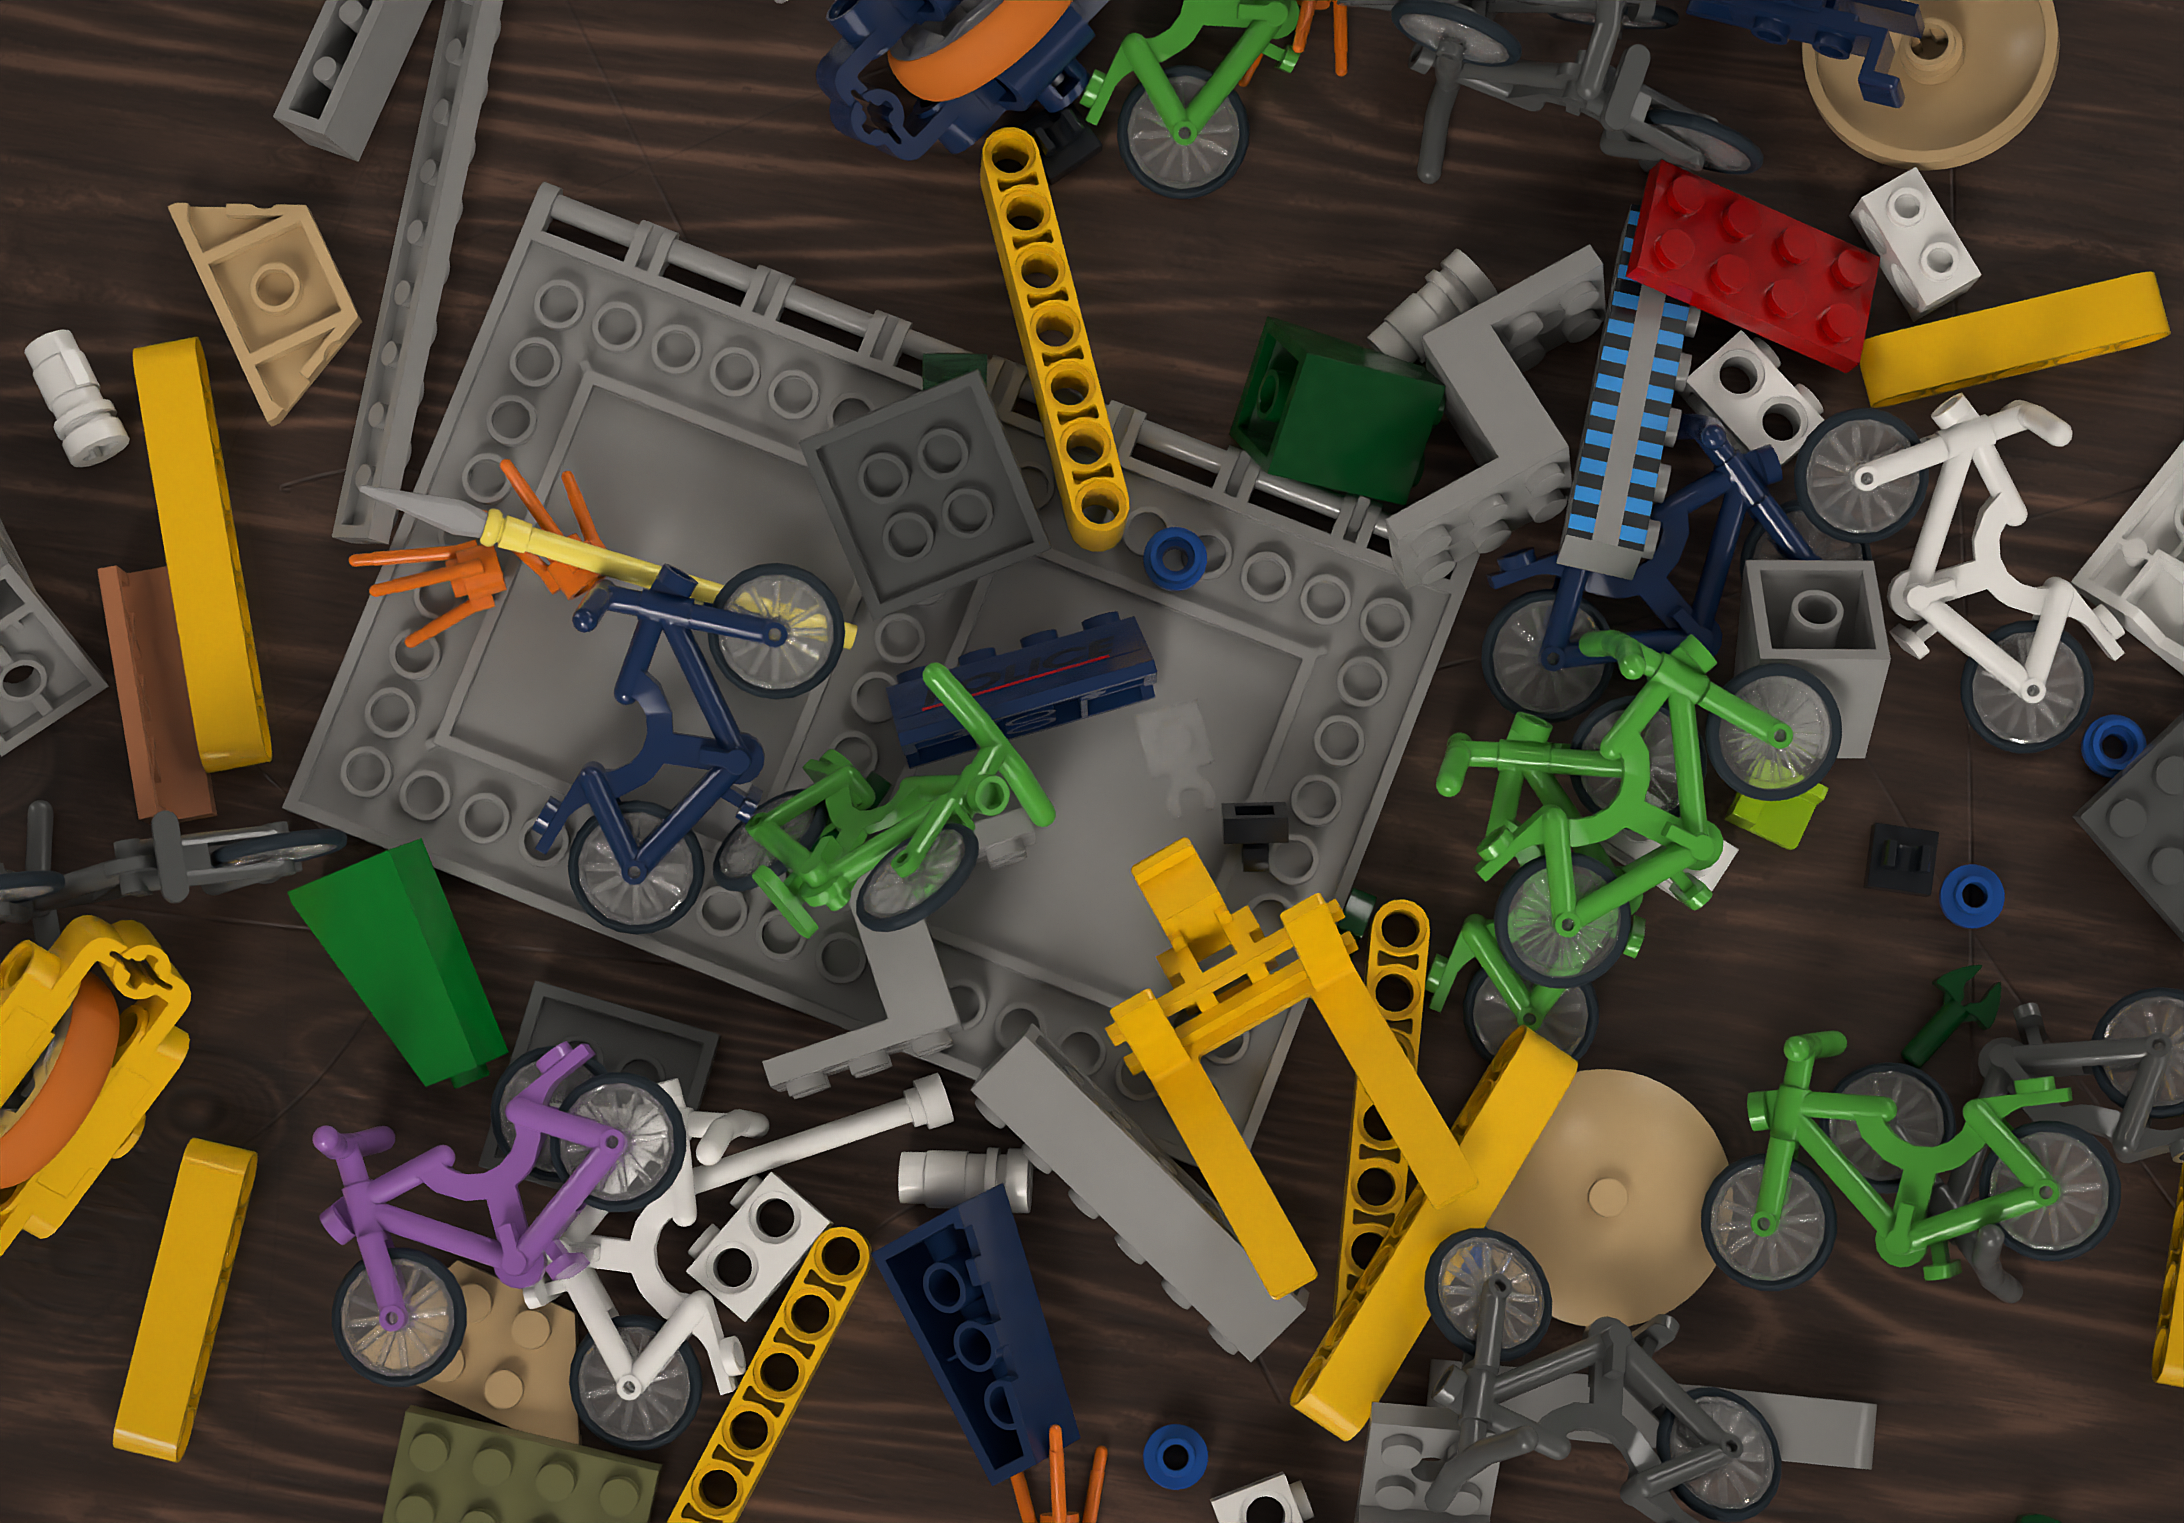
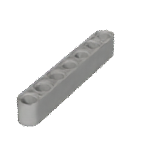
(1804, 1426)

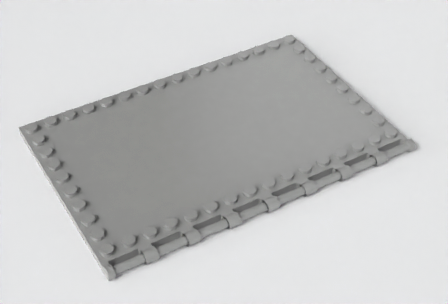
(692, 458)

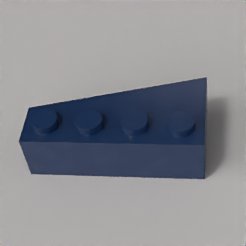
(982, 1330)

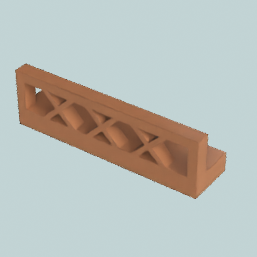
(154, 695)

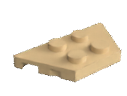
(272, 294)
(512, 1359)

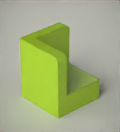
(1776, 821)

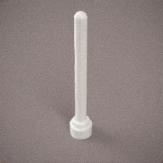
(921, 1105)

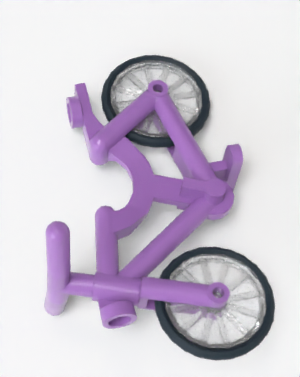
(401, 1309)

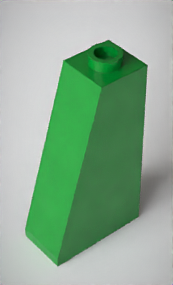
(406, 961)

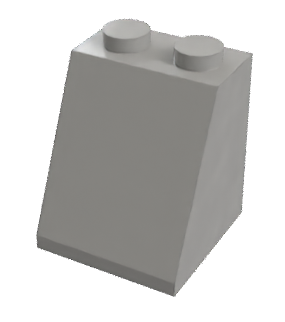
(1823, 621)

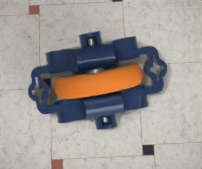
(959, 59)

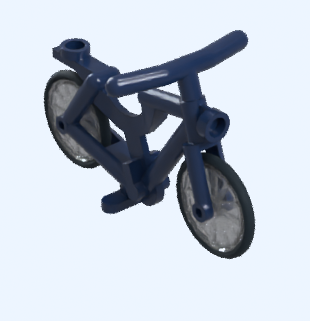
(771, 636)
(1533, 641)

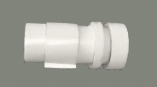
(1444, 297)
(73, 394)
(954, 1177)

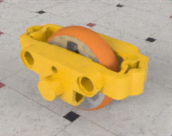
(75, 1067)

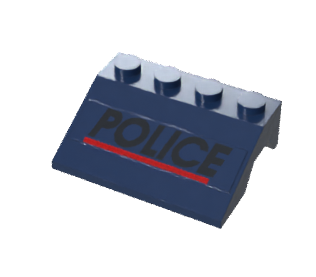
(1028, 688)

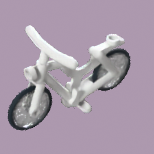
(1866, 479)
(633, 1373)

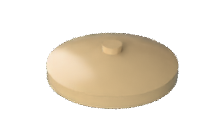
(1964, 84)
(1616, 1199)

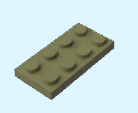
(496, 1474)

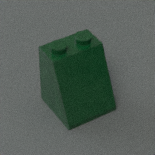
(1336, 413)

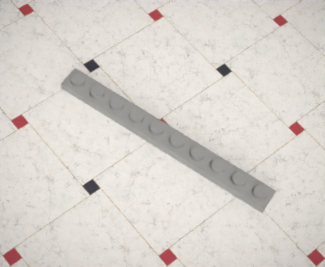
(418, 268)

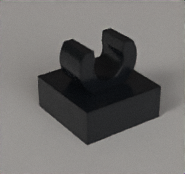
(1062, 140)
(1255, 827)
(1901, 859)

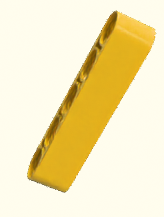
(2013, 339)
(185, 1300)

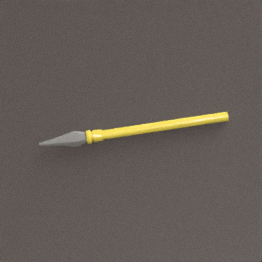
(519, 536)

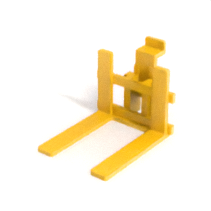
(1199, 927)

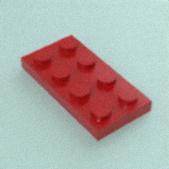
(1753, 266)

